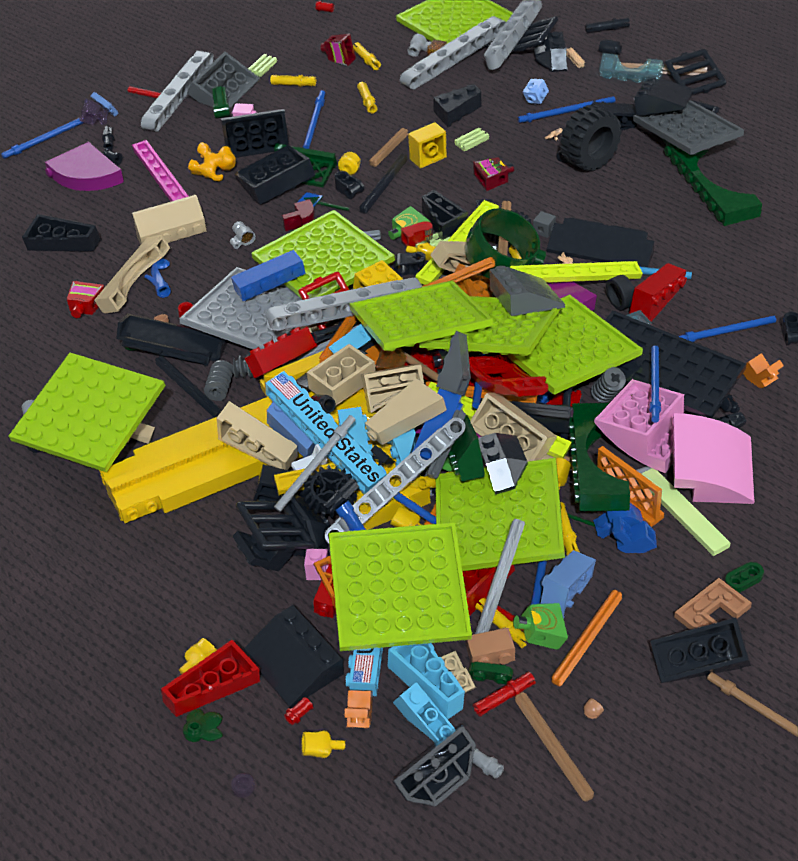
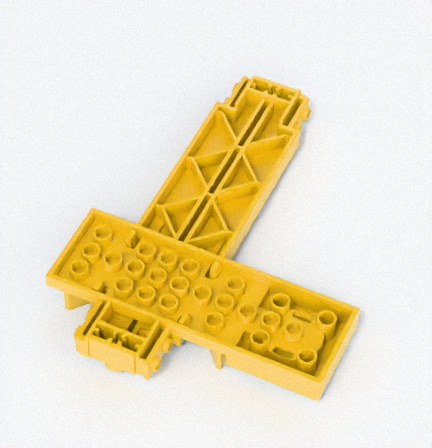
(198, 464)

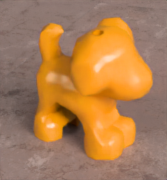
(224, 159)

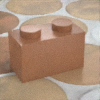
(491, 647)

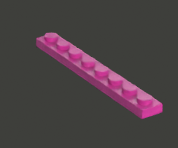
(159, 171)

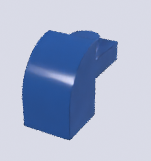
(605, 522)
(633, 539)

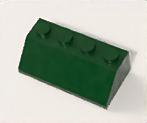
(466, 454)

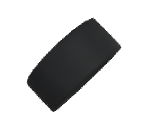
(620, 292)

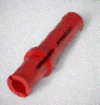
(506, 692)

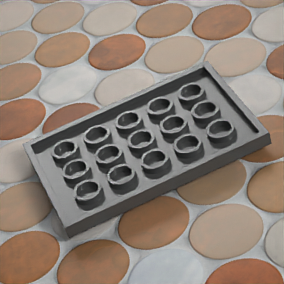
(690, 128)

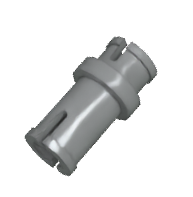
(488, 764)

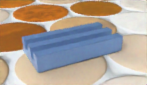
(104, 104)

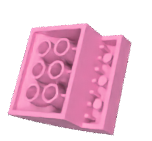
(630, 425)
(712, 460)

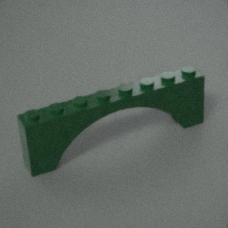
(727, 205)
(592, 486)

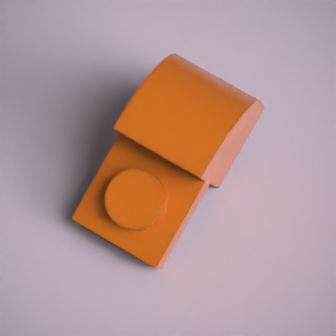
(760, 372)
(359, 709)

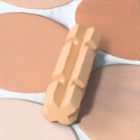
(573, 55)

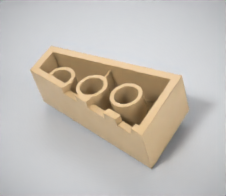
(255, 438)

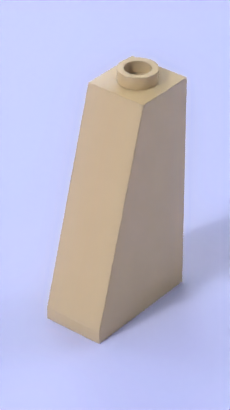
(404, 412)

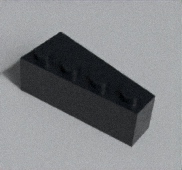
(59, 234)

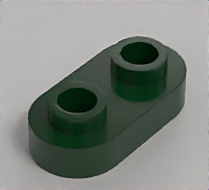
(742, 577)
(498, 673)

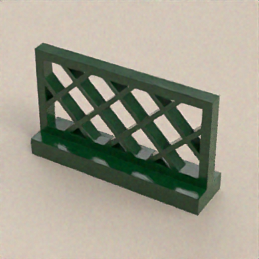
(318, 159)

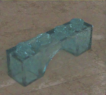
(612, 67)

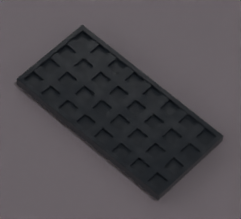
(684, 366)

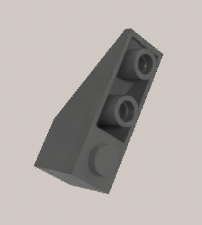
(456, 369)

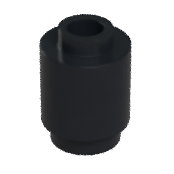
(610, 47)
(327, 402)

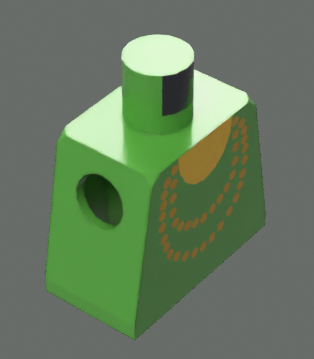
(404, 219)
(543, 625)

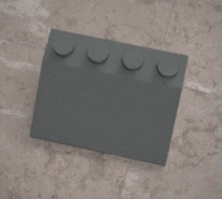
(225, 73)
(522, 292)

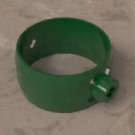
(511, 228)

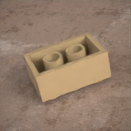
(340, 374)

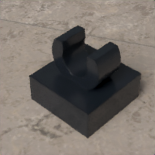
(381, 456)

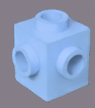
(535, 91)

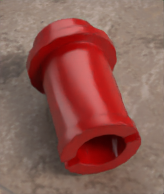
(322, 6)
(298, 711)

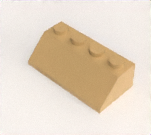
(172, 220)
(501, 416)

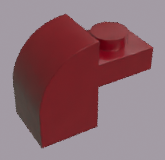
(303, 214)

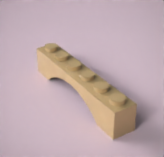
(116, 291)

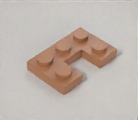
(716, 595)

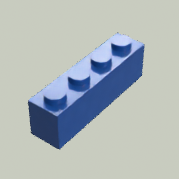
(268, 275)
(452, 403)

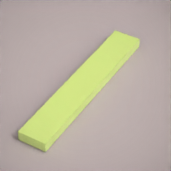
(688, 514)

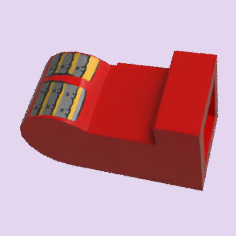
(417, 233)

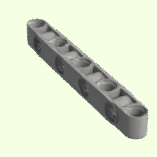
(511, 33)
(452, 53)
(176, 91)
(331, 306)
(406, 471)

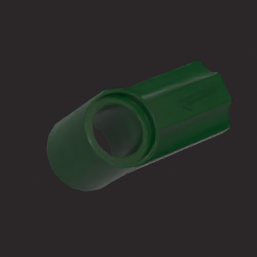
(220, 106)

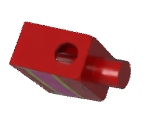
(82, 298)

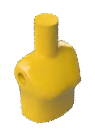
(426, 248)
(563, 469)
(405, 518)
(197, 653)
(319, 744)

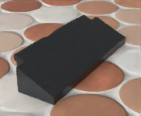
(600, 242)
(170, 339)

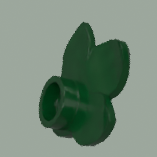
(202, 726)

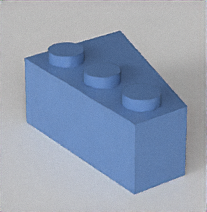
(286, 427)
(567, 580)

